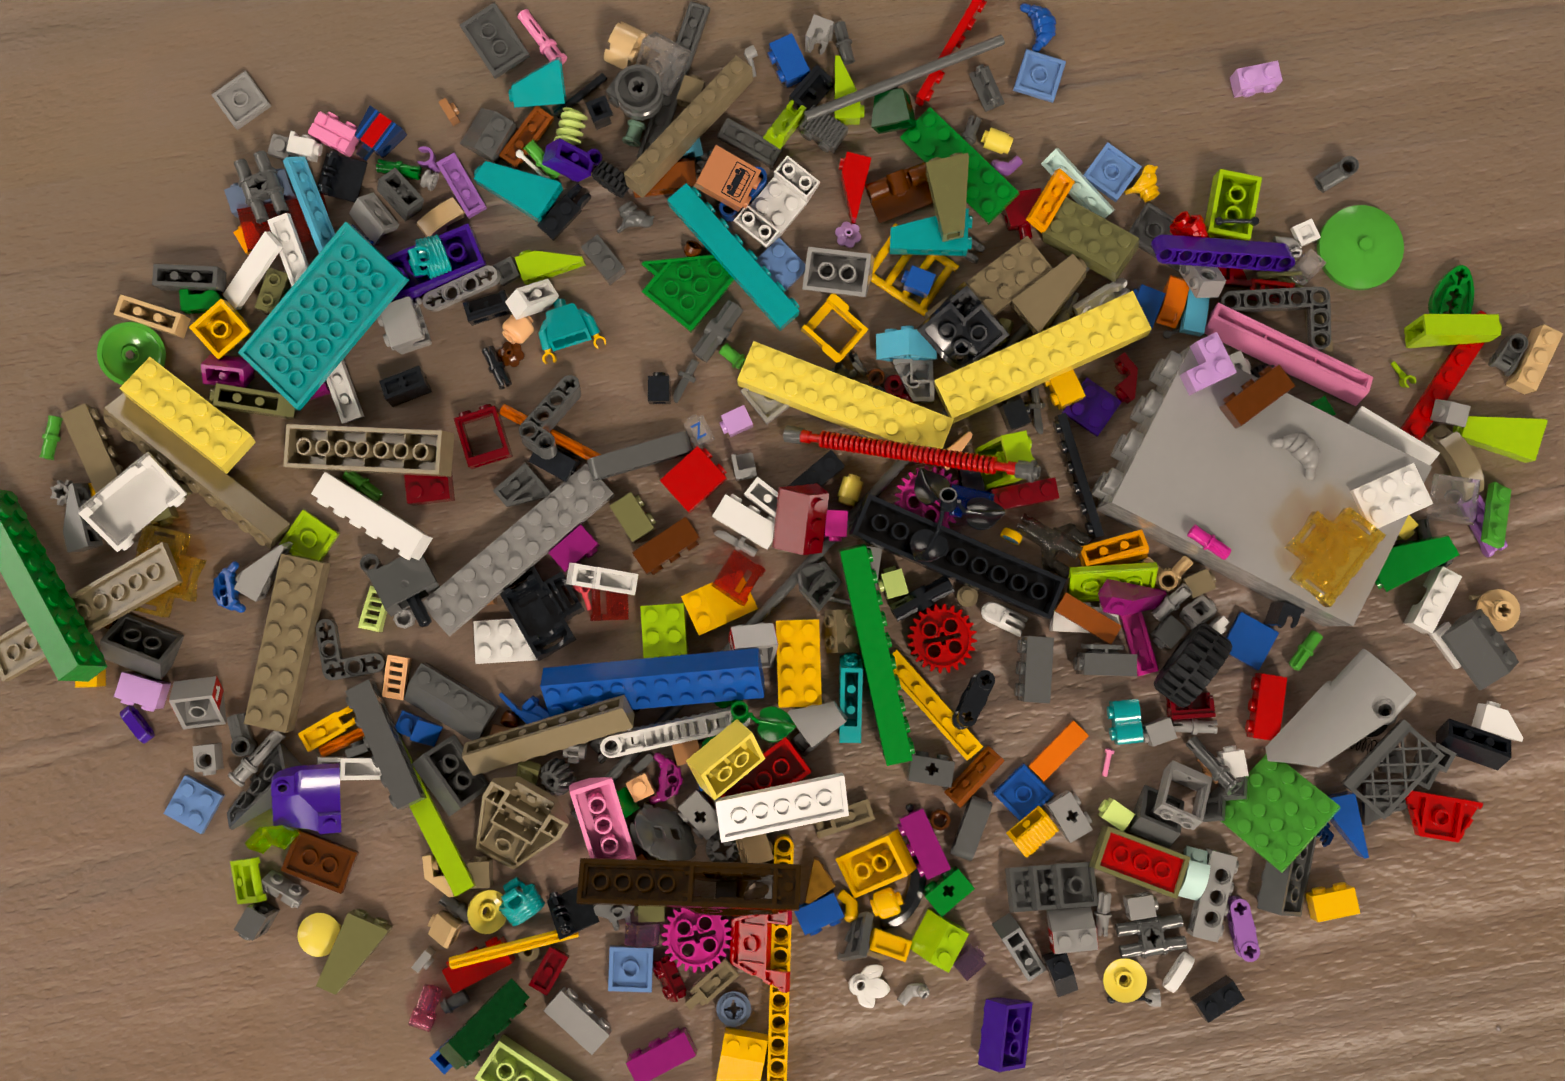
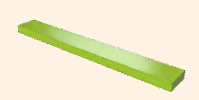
(441, 841)

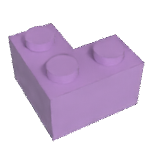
(1213, 364)

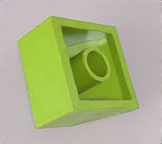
(938, 940)

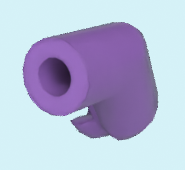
(1007, 168)

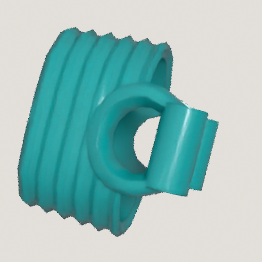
(435, 255)
(523, 907)

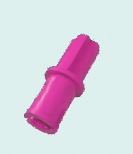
(1209, 542)

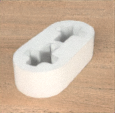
(1178, 972)

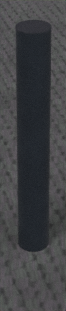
(581, 94)

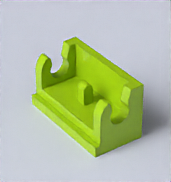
(785, 125)

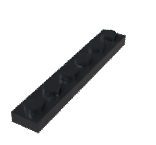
(1080, 484)

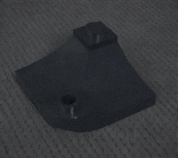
(962, 328)

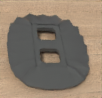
(665, 848)

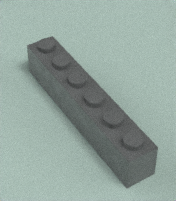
(385, 744)

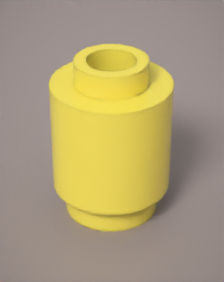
(997, 141)
(850, 490)

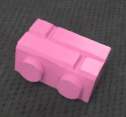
(334, 133)

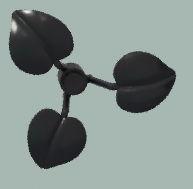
(931, 487)

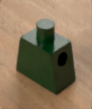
(892, 111)

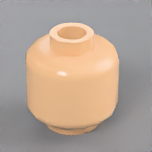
(517, 330)

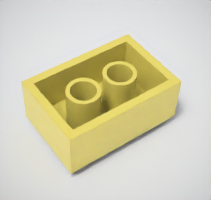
(725, 759)

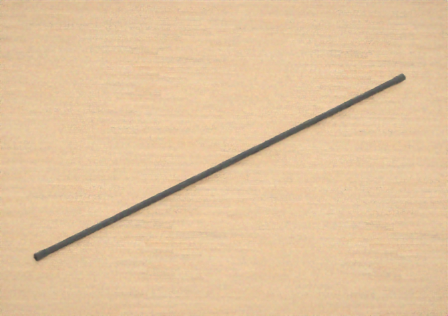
(792, 581)

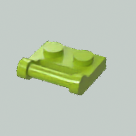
(247, 880)

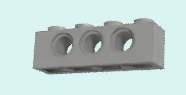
(1197, 924)

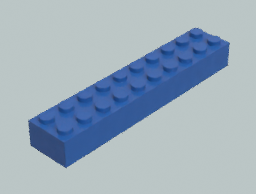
(656, 681)

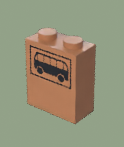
(728, 179)

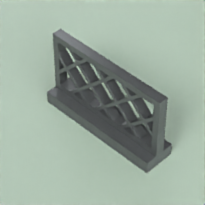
(1378, 754)

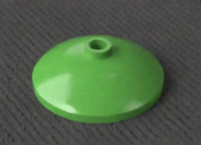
(124, 337)

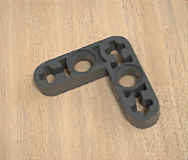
(337, 658)

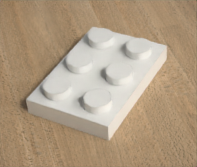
(1392, 496)
(500, 642)

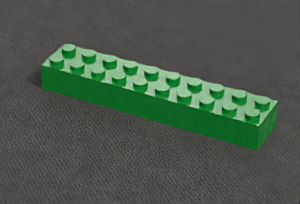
(44, 597)
(875, 654)

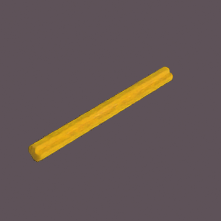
(506, 949)

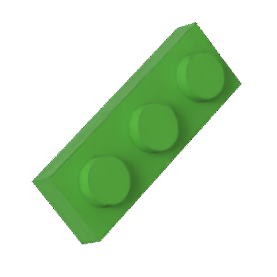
(1496, 515)

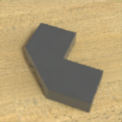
(1217, 801)

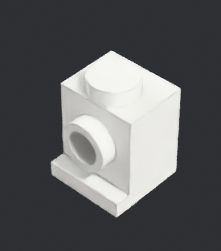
(303, 147)

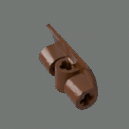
(899, 192)

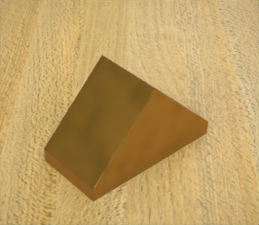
(819, 881)

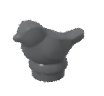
(634, 217)

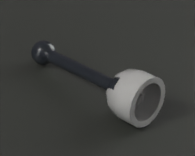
(1151, 997)

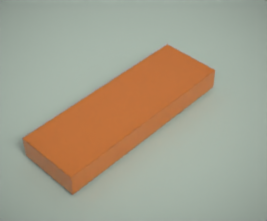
(1058, 750)

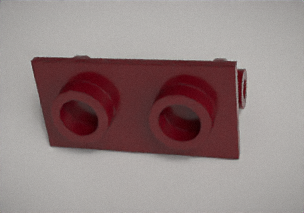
(664, 972)

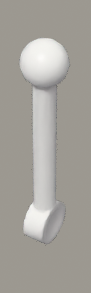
(520, 154)

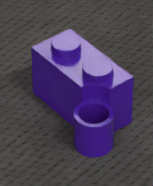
(570, 160)

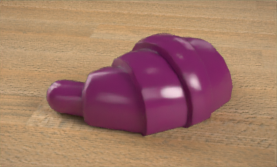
(668, 779)

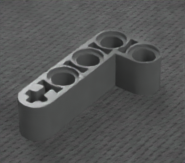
(566, 392)

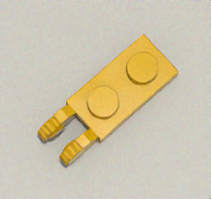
(325, 729)

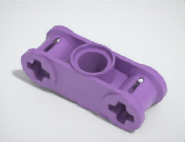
(1242, 929)

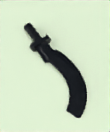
(911, 900)

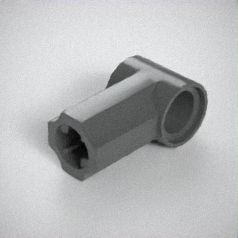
(1336, 174)
(239, 733)

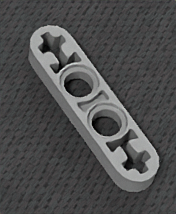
(462, 291)

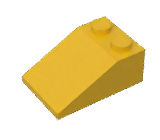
(713, 609)
(876, 863)
(742, 1055)

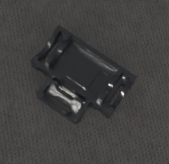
(542, 611)

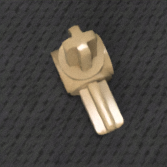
(1174, 573)

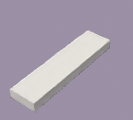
(252, 270)

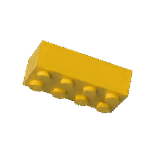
(798, 663)

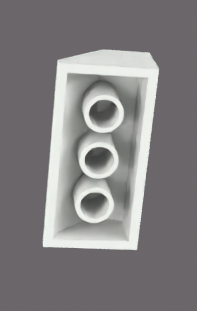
(1385, 431)

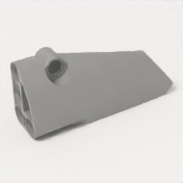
(1341, 713)

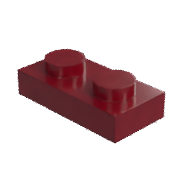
(549, 970)

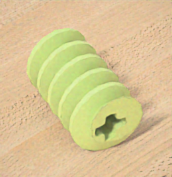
(570, 126)

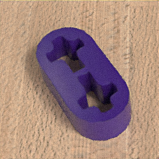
(137, 724)

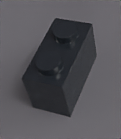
(1217, 998)

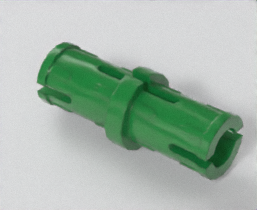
(406, 170)

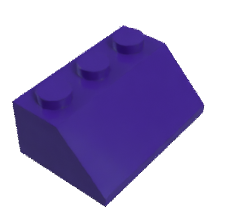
(1005, 1034)

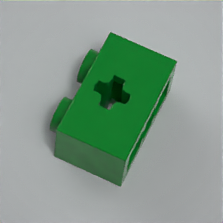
(943, 901)

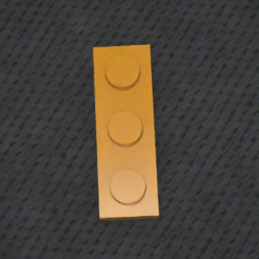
(1050, 200)

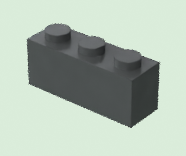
(190, 277)

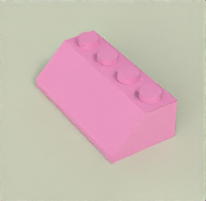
(601, 819)

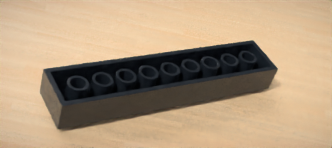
(964, 560)

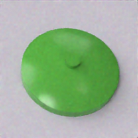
(1360, 247)

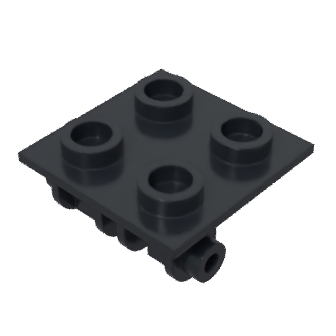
(341, 177)
(569, 915)

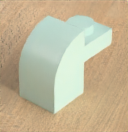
(1196, 874)

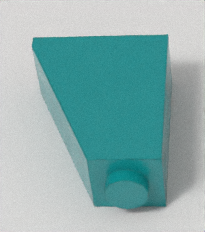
(540, 87)

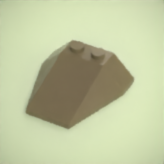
(518, 821)

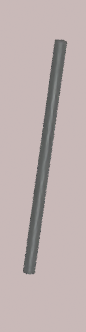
(904, 78)

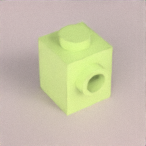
(892, 583)

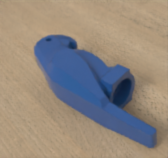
(530, 711)

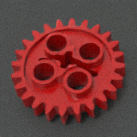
(945, 657)

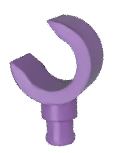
(431, 162)

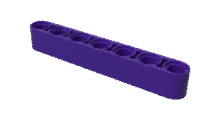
(1222, 253)

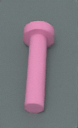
(1109, 752)

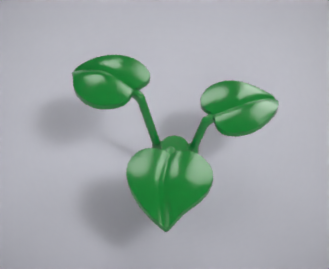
(773, 721)

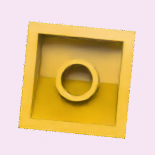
(220, 328)

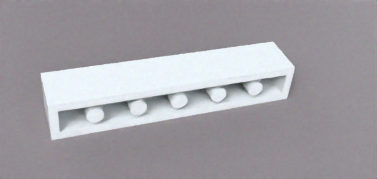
(371, 516)

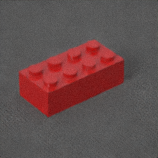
(780, 767)

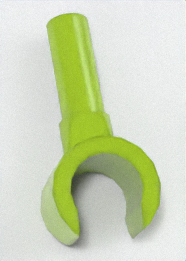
(1403, 377)

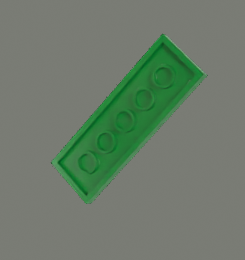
(986, 188)

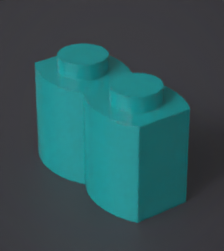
(1125, 721)

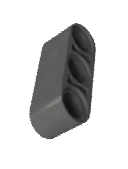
(971, 828)

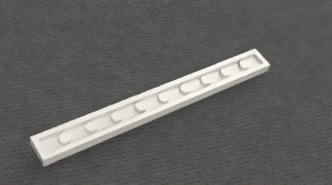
(295, 265)

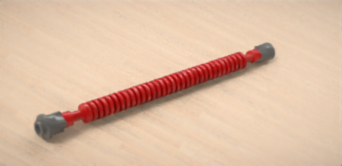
(912, 452)

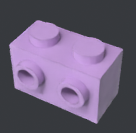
(1256, 79)

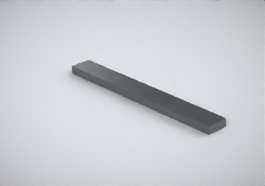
(688, 38)

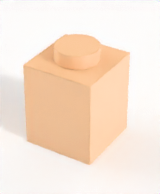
(640, 787)

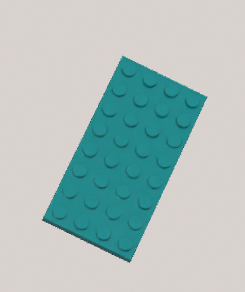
(323, 316)

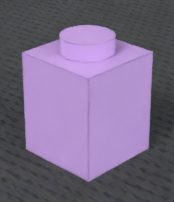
(736, 421)

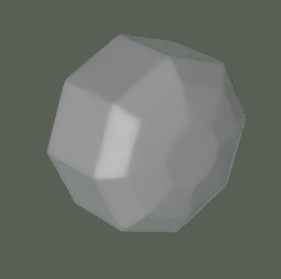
(404, 619)

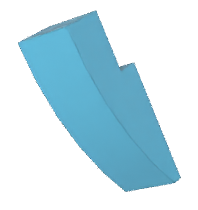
(1194, 315)

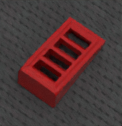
(1271, 284)

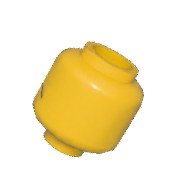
(886, 903)

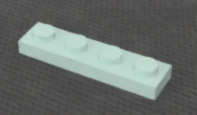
(1082, 190)

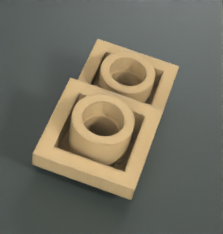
(440, 217)

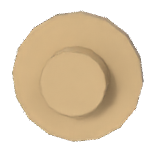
(1500, 608)

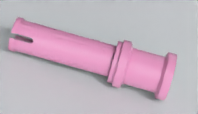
(547, 46)

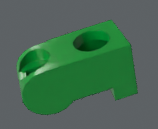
(197, 303)

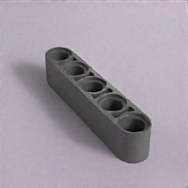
(639, 456)

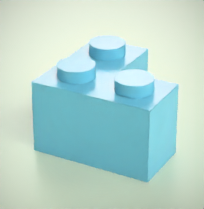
(903, 345)

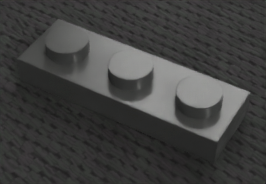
(749, 143)

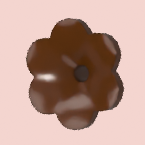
(515, 356)

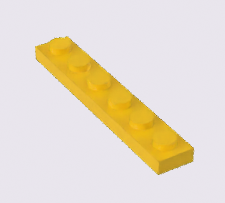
(934, 707)

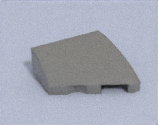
(917, 378)
(818, 720)

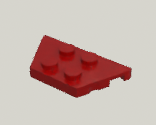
(1440, 815)

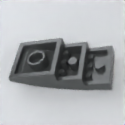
(1051, 887)

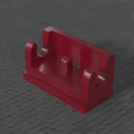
(1200, 708)

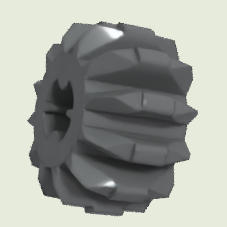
(557, 776)

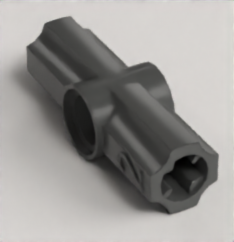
(717, 331)

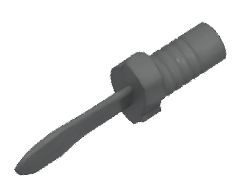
(686, 377)
(1036, 406)

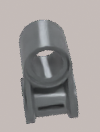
(1506, 357)

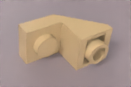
(431, 874)

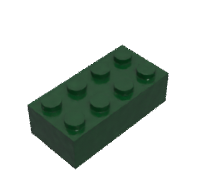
(480, 1028)

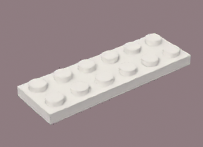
(781, 807)

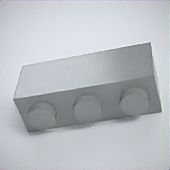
(578, 1019)

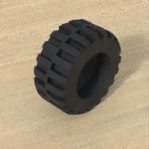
(1193, 665)

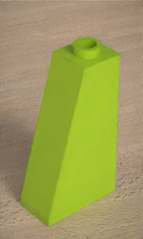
(1452, 329)
(1505, 436)

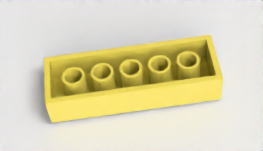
(187, 415)

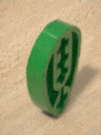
(1463, 290)

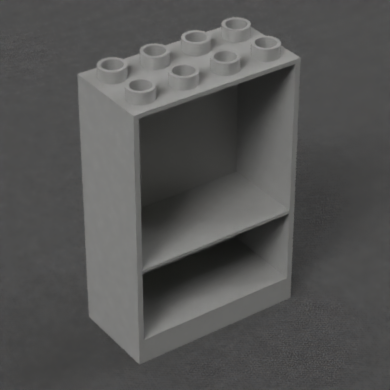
(1197, 469)

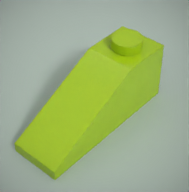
(843, 86)
(542, 265)

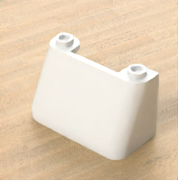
(132, 501)

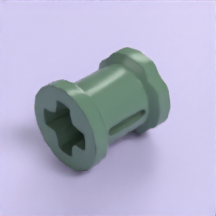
(634, 133)

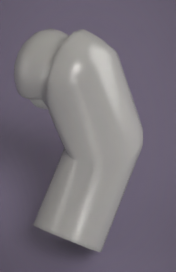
(1292, 244)
(913, 990)

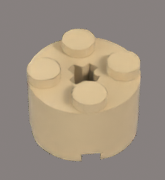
(624, 45)

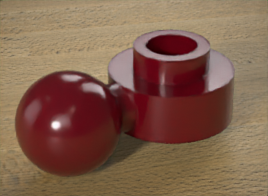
(899, 391)

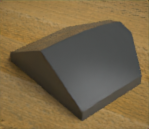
(817, 583)

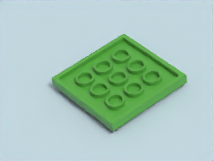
(1279, 812)

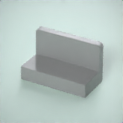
(373, 217)

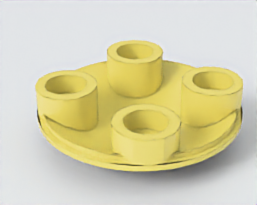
(318, 934)

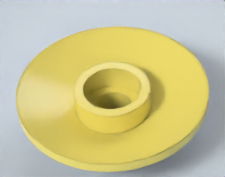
(492, 919)
(1132, 987)

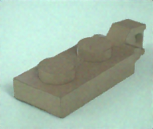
(712, 983)

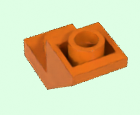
(1173, 302)

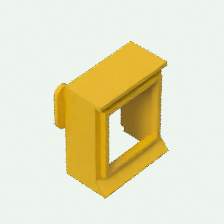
(841, 308)

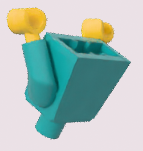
(566, 327)

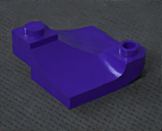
(308, 798)

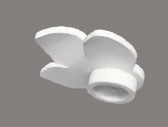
(872, 986)

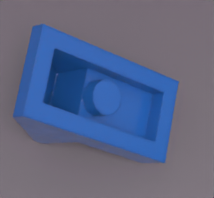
(418, 728)

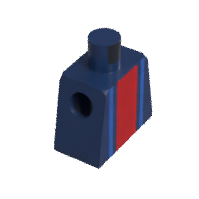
(377, 134)

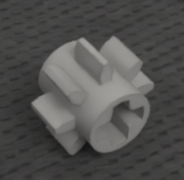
(58, 490)
(575, 753)

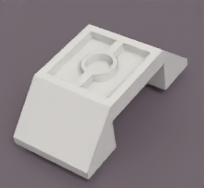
(778, 203)

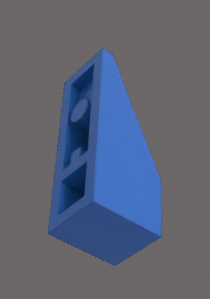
(1348, 822)

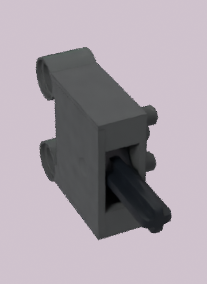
(402, 584)

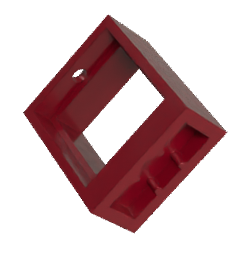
(489, 457)

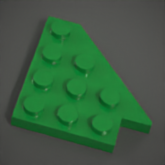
(687, 287)

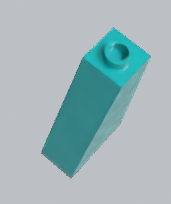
(520, 189)

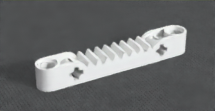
(668, 732)

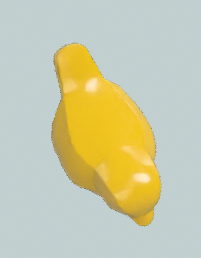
(1146, 184)

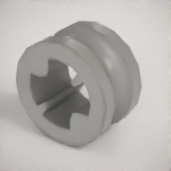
(429, 180)

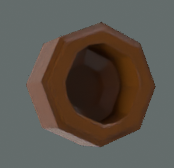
(939, 819)

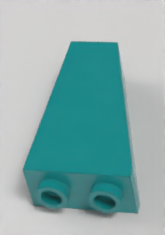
(924, 238)
(850, 697)

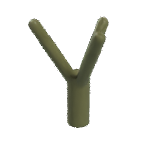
(1279, 275)

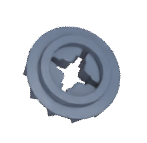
(741, 1014)

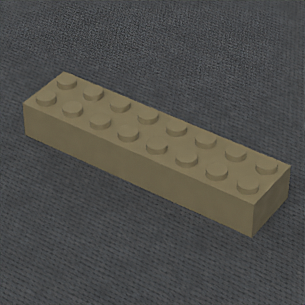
(369, 450)
(287, 643)

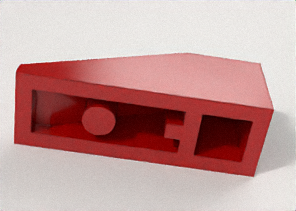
(854, 177)

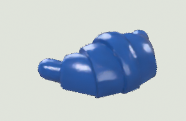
(1042, 23)
(224, 589)

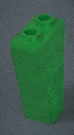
(1413, 559)

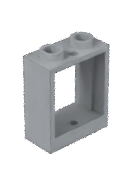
(1189, 778)

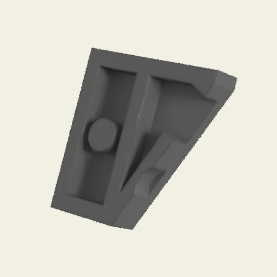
(521, 487)
(858, 938)

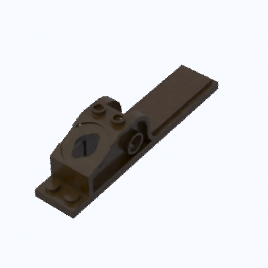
(672, 885)

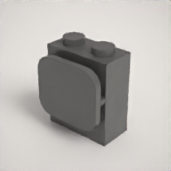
(1104, 661)

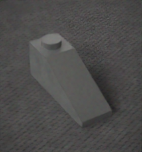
(77, 532)
(1019, 946)

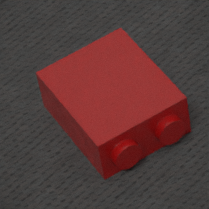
(694, 478)

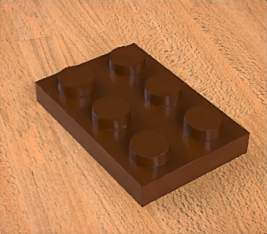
(320, 861)

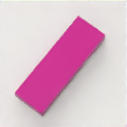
(1139, 642)

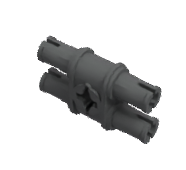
(266, 179)
(1159, 943)

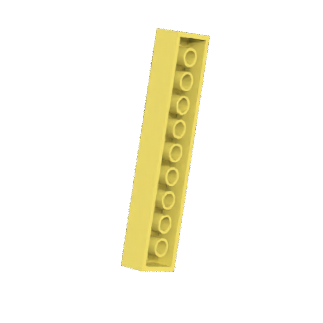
(1042, 357)
(840, 399)

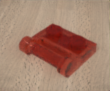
(732, 573)
(616, 604)

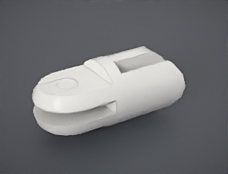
(1004, 617)

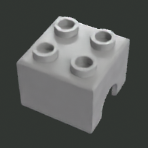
(404, 326)

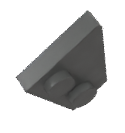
(1382, 804)

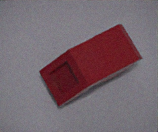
(1127, 388)

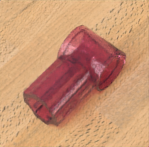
(424, 1013)

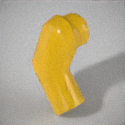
(851, 906)

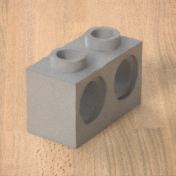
(1203, 280)

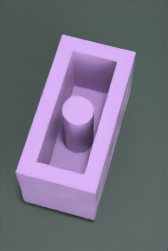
(142, 690)

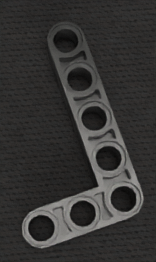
(1285, 303)

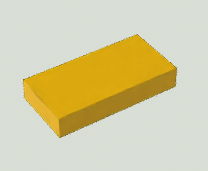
(889, 944)

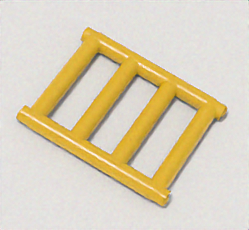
(904, 296)

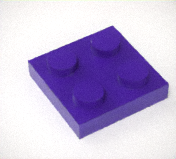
(1094, 409)

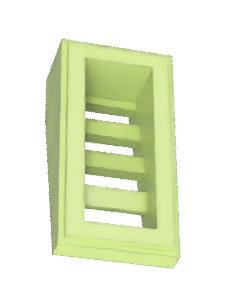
(363, 623)

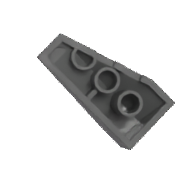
(258, 796)

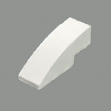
(602, 578)
(353, 768)

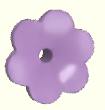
(848, 239)

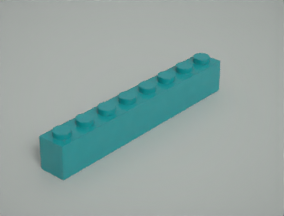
(733, 257)

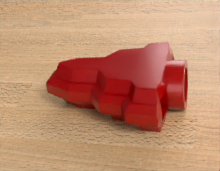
(1188, 225)

